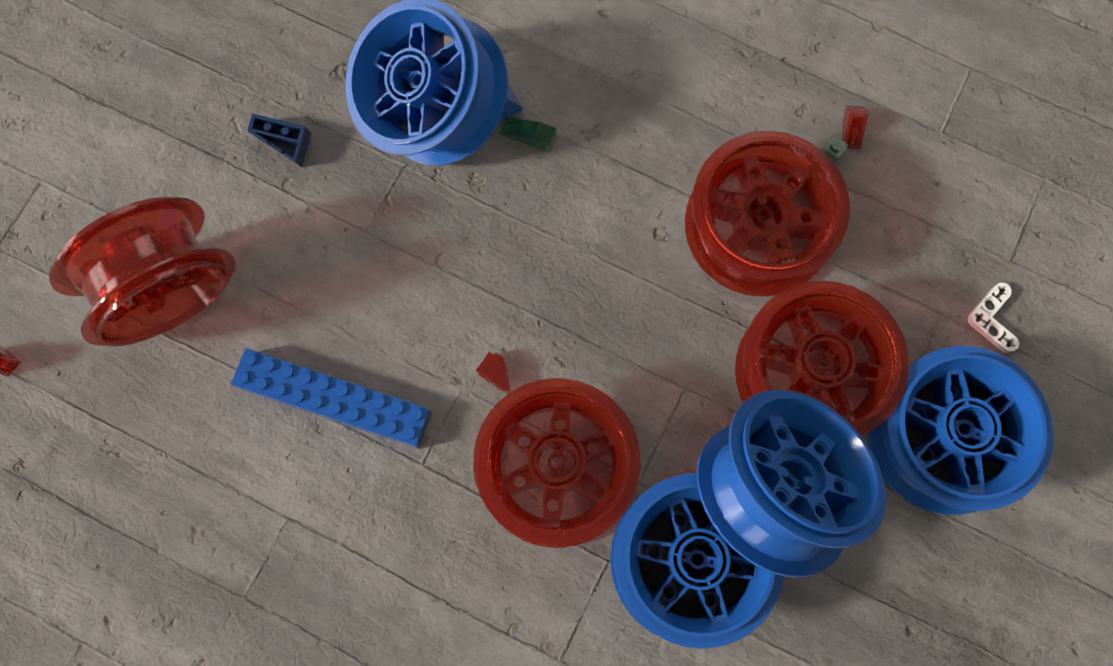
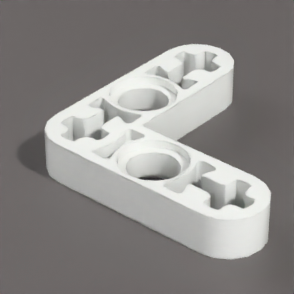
(987, 316)

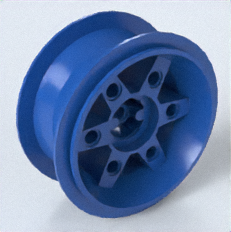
(408, 75)
(1021, 453)
(790, 484)
(720, 624)

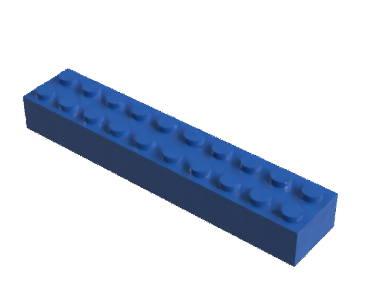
(331, 398)

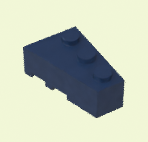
(284, 137)

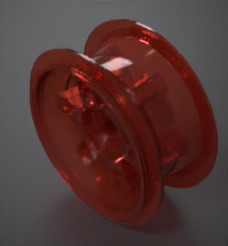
(749, 159)
(141, 270)
(862, 318)
(504, 425)

